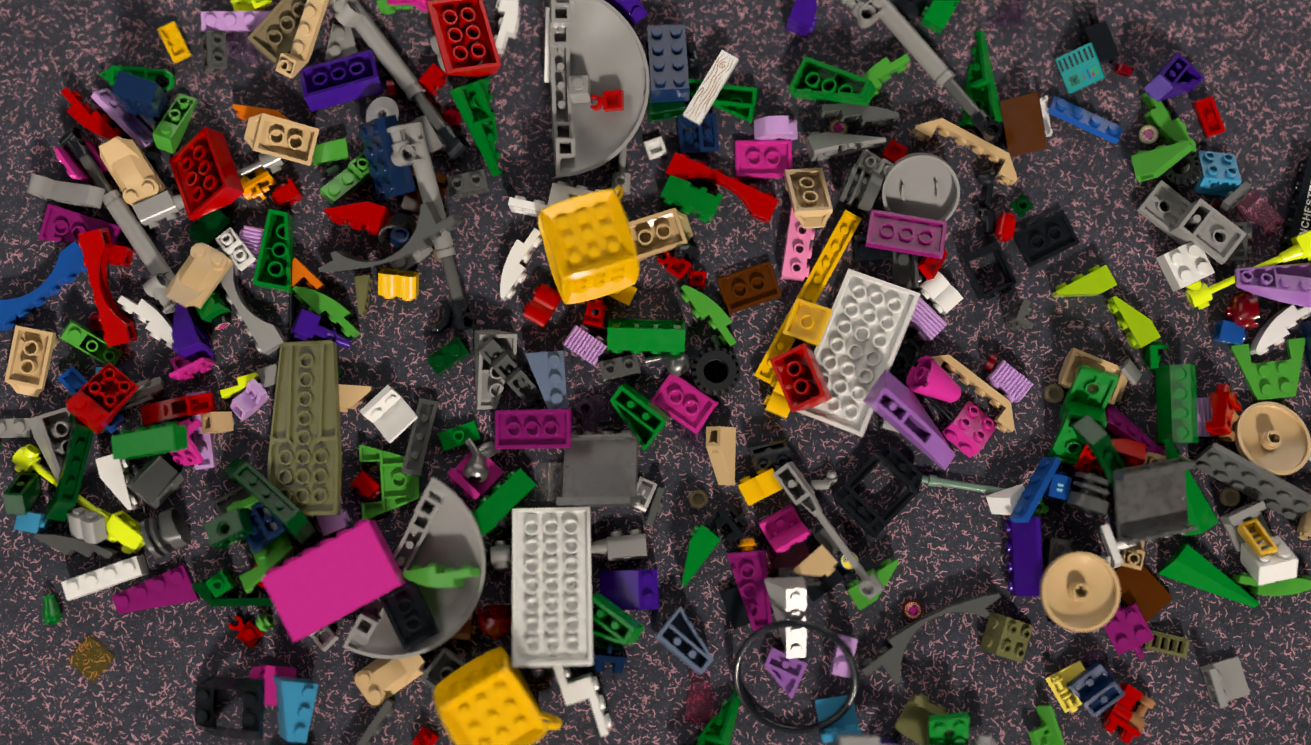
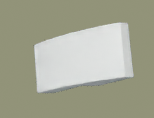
(873, 163)
(236, 249)

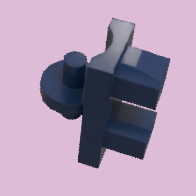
(618, 660)

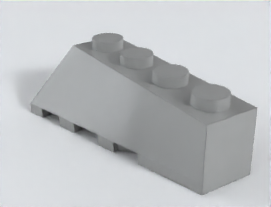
(789, 602)

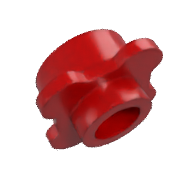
(697, 274)

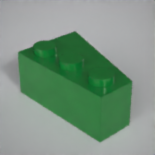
(613, 622)

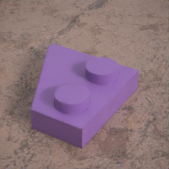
(785, 670)

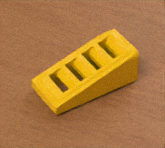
(1254, 524)

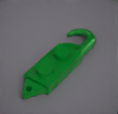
(142, 72)

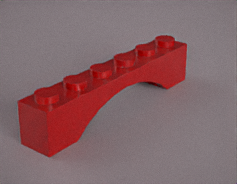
(759, 204)
(96, 250)

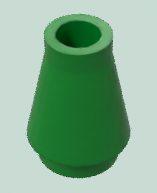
(51, 610)

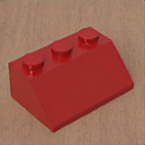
(800, 378)

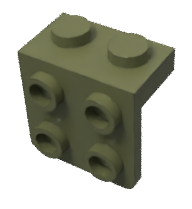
(1006, 637)
(914, 718)

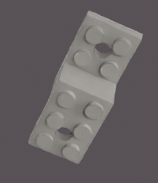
(1191, 222)

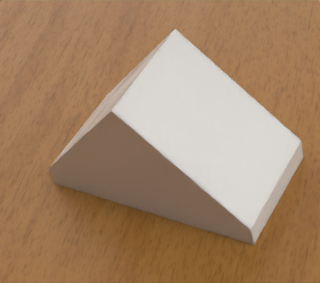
(645, 491)
(1005, 500)

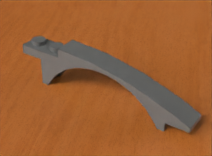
(428, 229)
(891, 657)

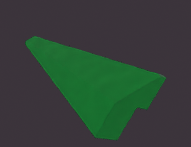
(981, 84)
(732, 99)
(475, 109)
(1198, 508)
(1194, 570)
(721, 726)

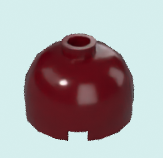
(1243, 310)
(495, 620)

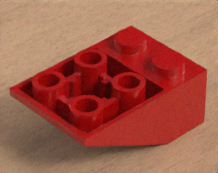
(360, 215)
(102, 398)
(1130, 451)

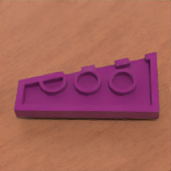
(65, 224)
(1125, 429)
(749, 572)
(163, 590)

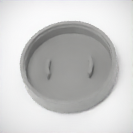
(921, 187)

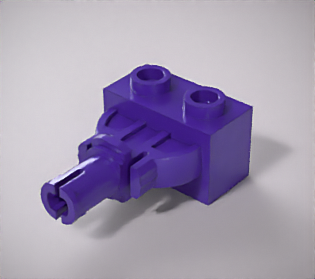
(307, 326)

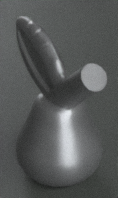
(675, 364)
(476, 468)

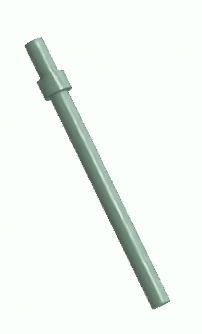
(932, 480)

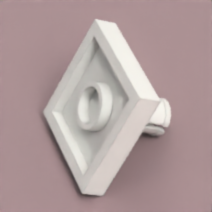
(1112, 545)

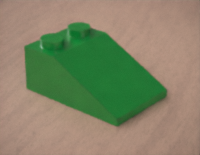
(699, 548)

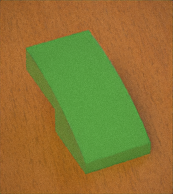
(330, 151)

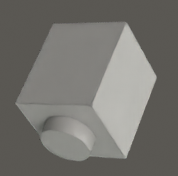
(580, 89)

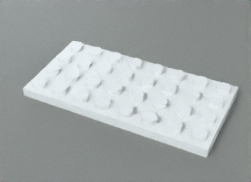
(859, 345)
(551, 587)

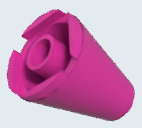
(932, 381)

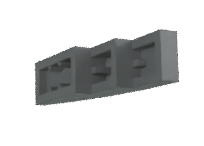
(865, 115)
(509, 371)
(69, 546)

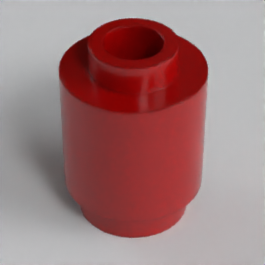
(1005, 227)

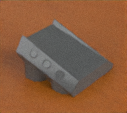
(155, 482)

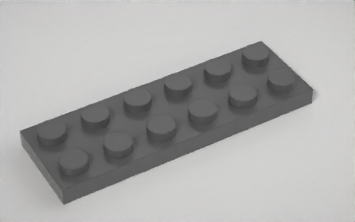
(1253, 481)

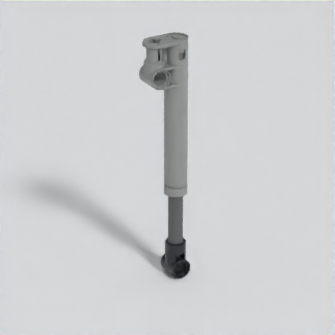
(352, 14)
(924, 56)
(411, 142)
(162, 275)

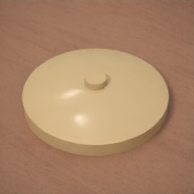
(1273, 438)
(1080, 591)

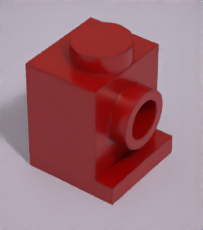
(433, 79)
(286, 194)
(121, 256)
(595, 321)
(366, 485)

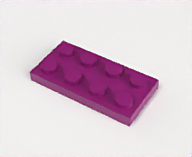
(906, 234)
(533, 429)

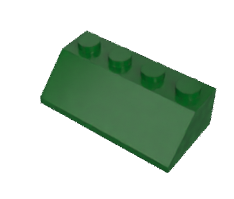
(646, 335)
(1177, 403)

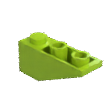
(1092, 284)
(1137, 327)

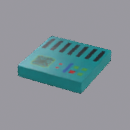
(1080, 68)

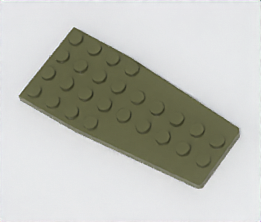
(307, 428)

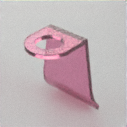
(1259, 211)
(791, 558)
(699, 704)

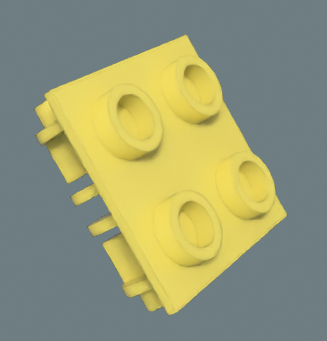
(1058, 684)

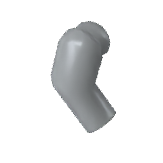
(826, 483)

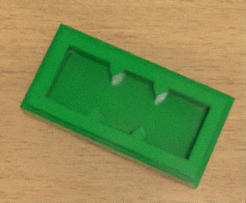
(458, 435)

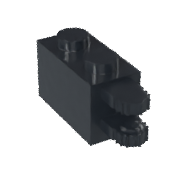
(1099, 36)

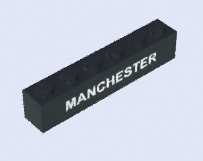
(1299, 209)

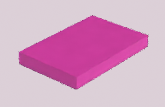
(762, 158)
(684, 403)

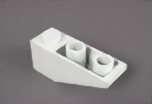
(116, 476)

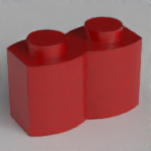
(542, 306)

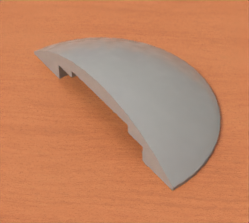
(599, 43)
(439, 533)

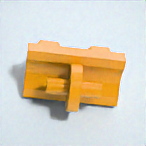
(258, 185)

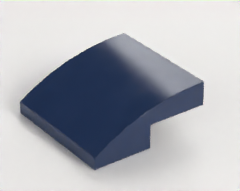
(697, 138)
(265, 528)
(1096, 689)

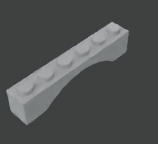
(266, 335)

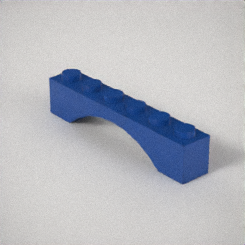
(65, 271)

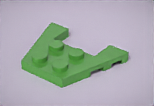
(1271, 378)
(396, 487)
(266, 559)

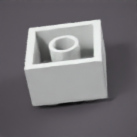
(1185, 266)
(1271, 567)

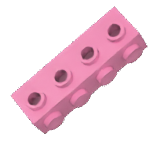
(796, 250)

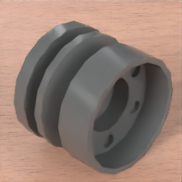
(861, 187)
(1090, 493)
(165, 532)

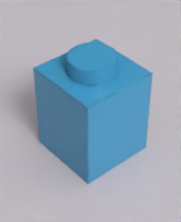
(32, 522)

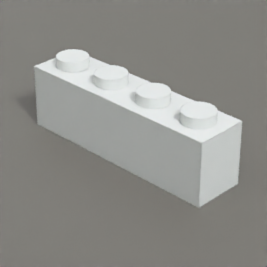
(105, 577)

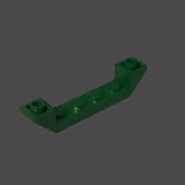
(1101, 445)
(71, 472)
(270, 498)
(225, 600)

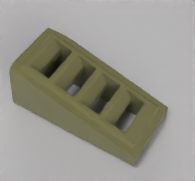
(363, 289)
(1183, 647)

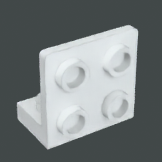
(389, 413)

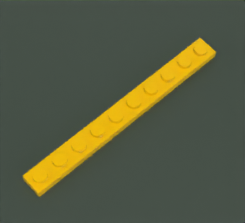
(812, 288)

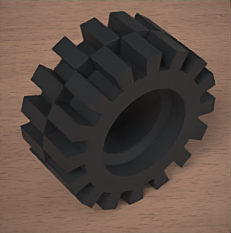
(1191, 174)

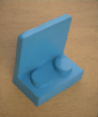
(1218, 173)
(846, 725)

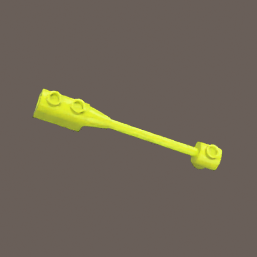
(1199, 293)
(118, 525)

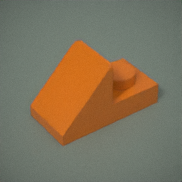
(301, 273)

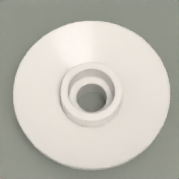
(382, 107)

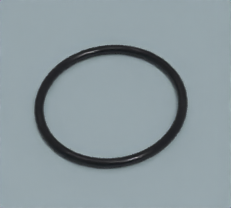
(800, 624)

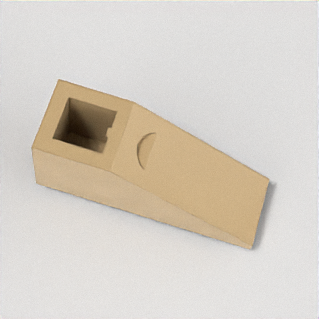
(721, 450)

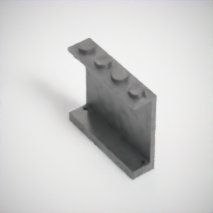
(600, 470)
(1151, 501)

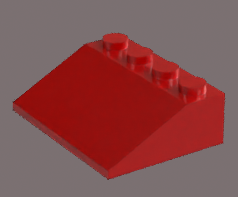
(464, 37)
(206, 174)

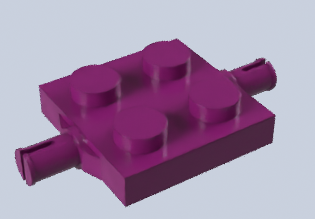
(1128, 630)

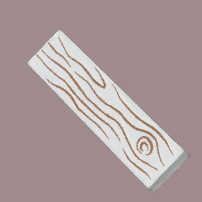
(710, 87)

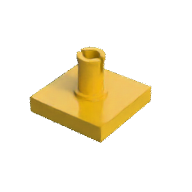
(807, 321)

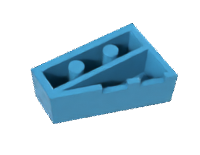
(295, 707)

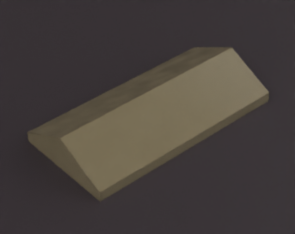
(278, 29)

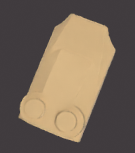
(281, 138)
(130, 170)
(809, 196)
(660, 232)
(198, 276)
(30, 360)
(1071, 365)
(387, 676)

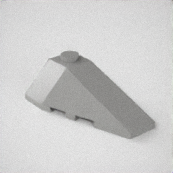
(829, 145)
(487, 381)
(52, 436)

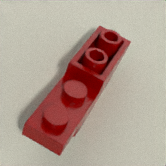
(92, 120)
(177, 408)

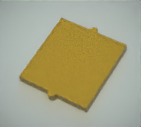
(91, 659)

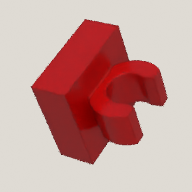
(425, 737)

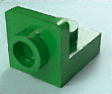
(1151, 355)
(221, 583)

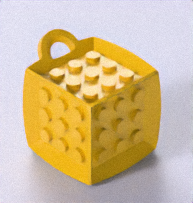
(589, 245)
(491, 704)

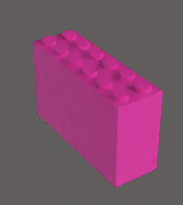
(333, 579)

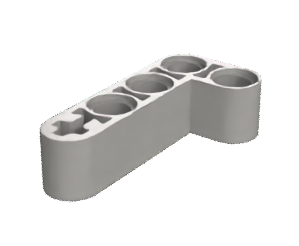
(66, 192)

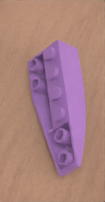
(1280, 282)
(906, 414)

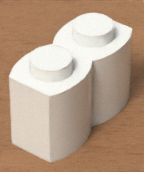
(940, 293)

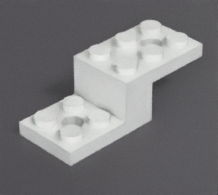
(559, 192)
(584, 688)

